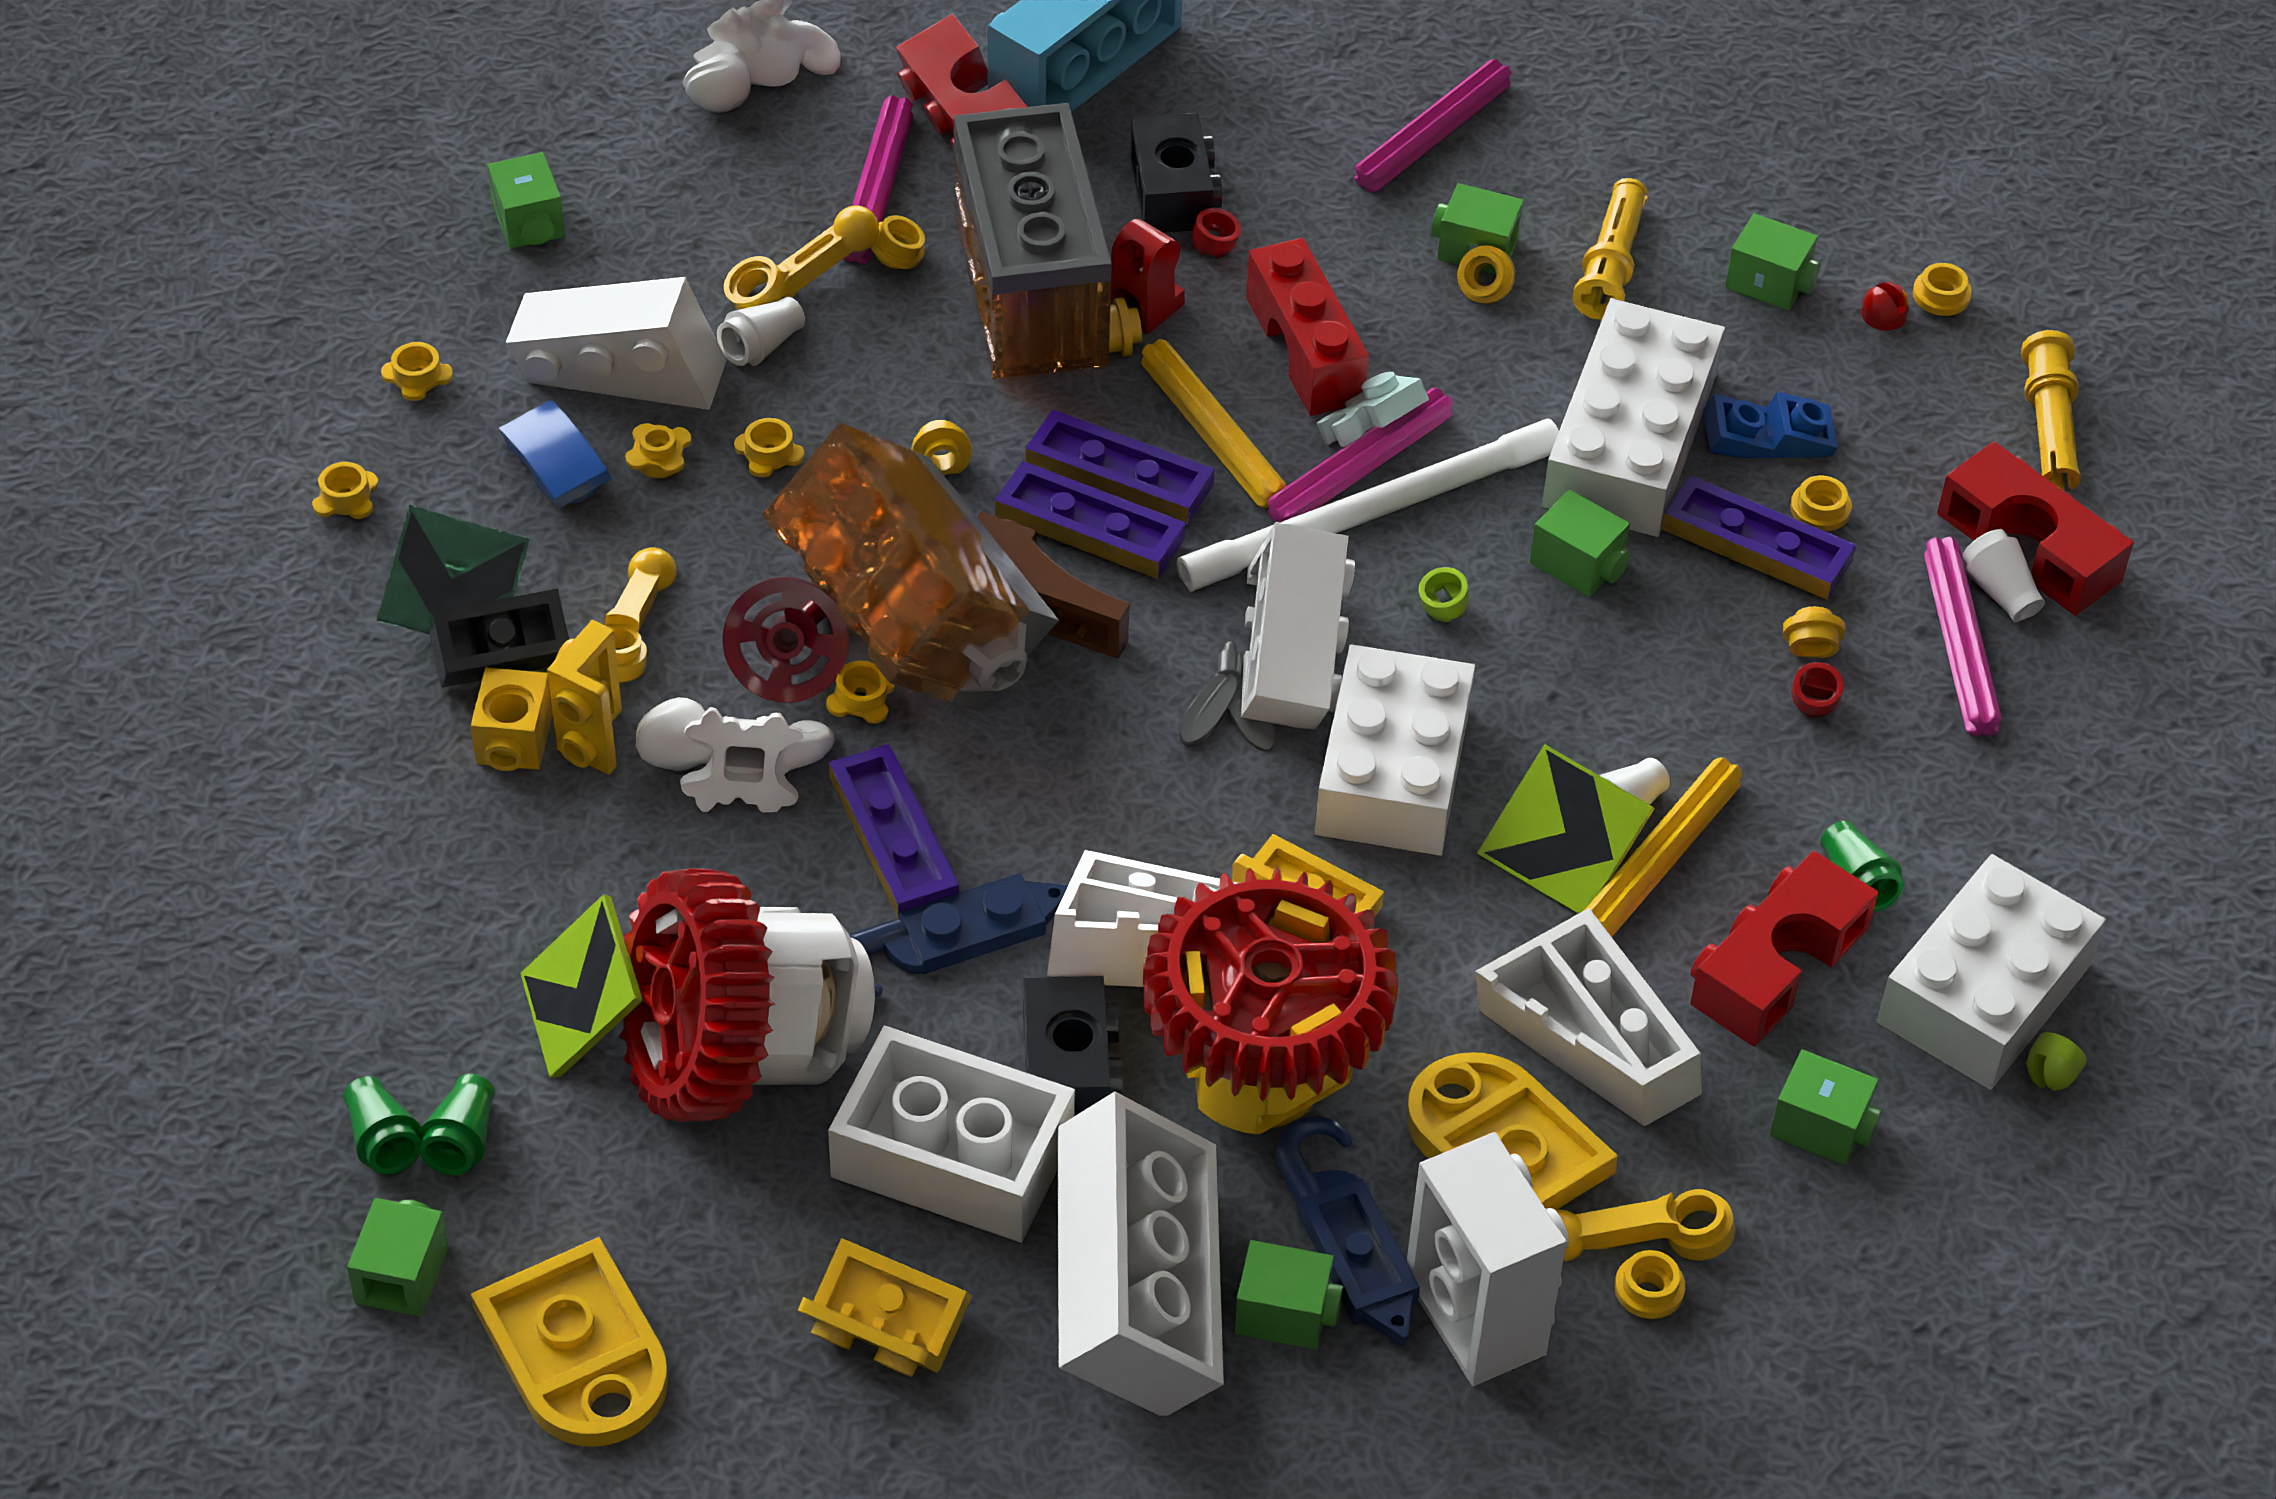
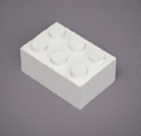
(1394, 750)
(1990, 971)
(950, 1133)
(1486, 1257)

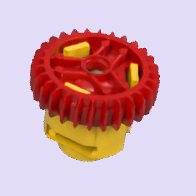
(1269, 995)

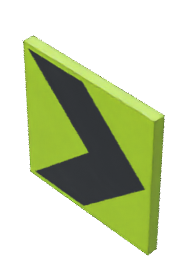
(1565, 830)
(581, 986)

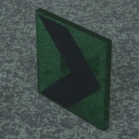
(447, 566)

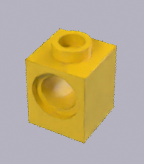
(511, 719)

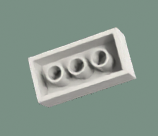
(1635, 413)
(1138, 1256)

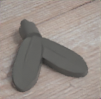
(1221, 696)

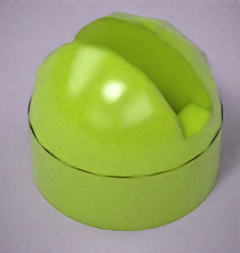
(1455, 588)
(2054, 1061)

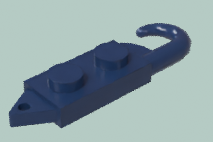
(964, 925)
(1349, 1225)

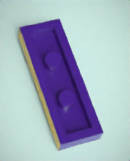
(1120, 466)
(1090, 519)
(1758, 537)
(892, 828)

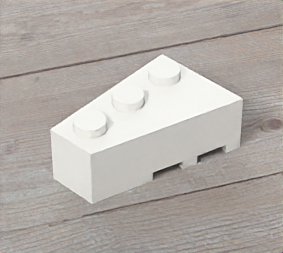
(620, 342)
(1296, 626)
(1112, 913)
(1593, 1017)

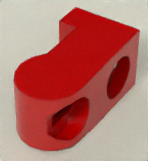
(1145, 269)

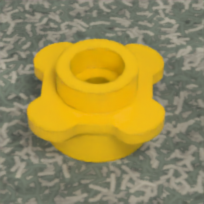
(416, 370)
(768, 446)
(658, 450)
(345, 491)
(864, 678)

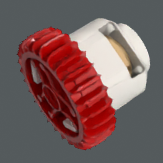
(737, 995)

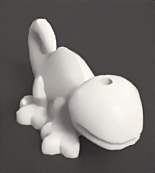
(757, 49)
(741, 755)

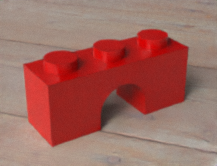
(946, 71)
(1322, 345)
(2076, 551)
(1806, 910)

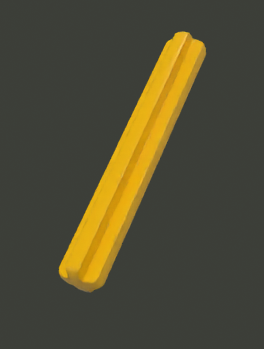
(1212, 422)
(1665, 844)

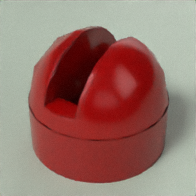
(1219, 221)
(1885, 306)
(1819, 681)

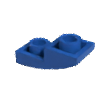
(1781, 430)
(556, 454)

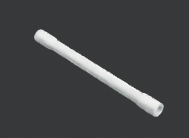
(1508, 452)

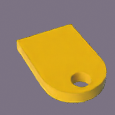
(1526, 1117)
(571, 1337)

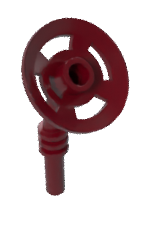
(786, 639)

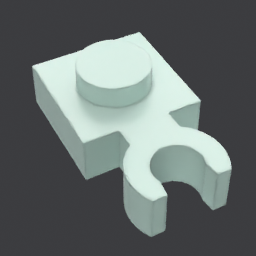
(1380, 403)

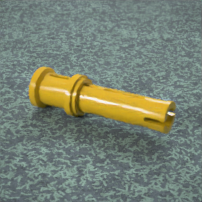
(1609, 262)
(2052, 391)

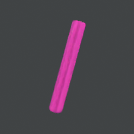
(1432, 126)
(882, 162)
(1359, 458)
(1962, 637)

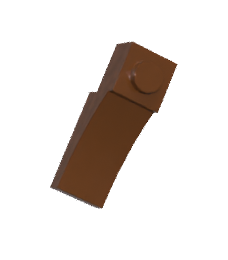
(1083, 612)

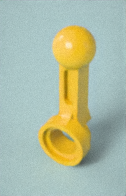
(853, 231)
(647, 574)
(1654, 1221)

